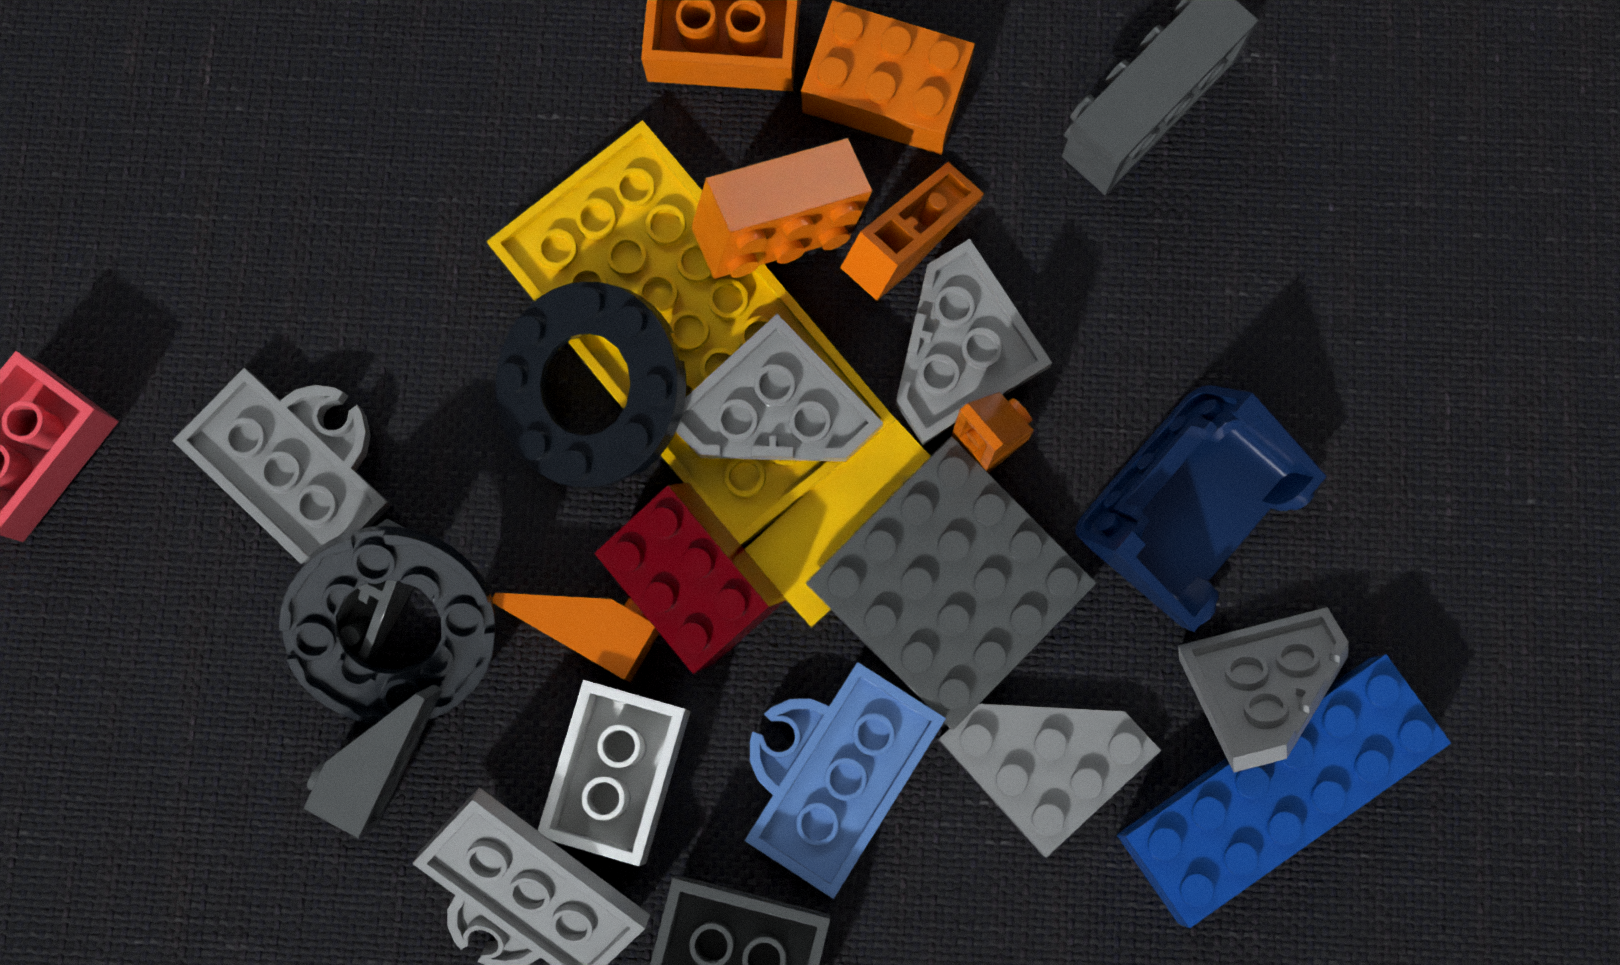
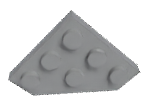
(963, 344)
(776, 405)
(1265, 683)
(1049, 763)

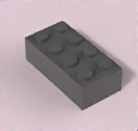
(1155, 88)

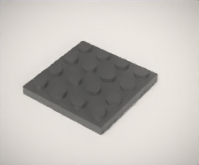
(950, 583)

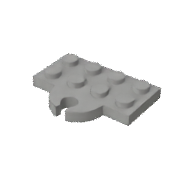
(285, 461)
(524, 891)

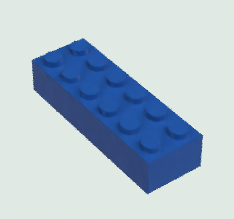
(1245, 823)

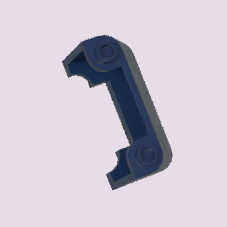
(1196, 498)

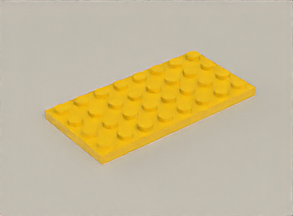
(630, 227)

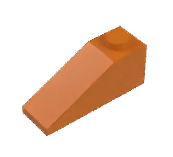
(909, 230)
(992, 429)
(593, 627)

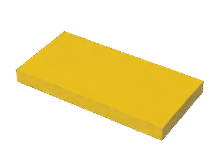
(830, 514)

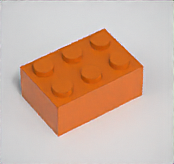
(722, 43)
(886, 77)
(780, 209)

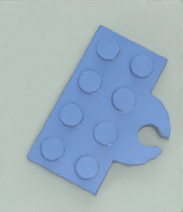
(837, 775)

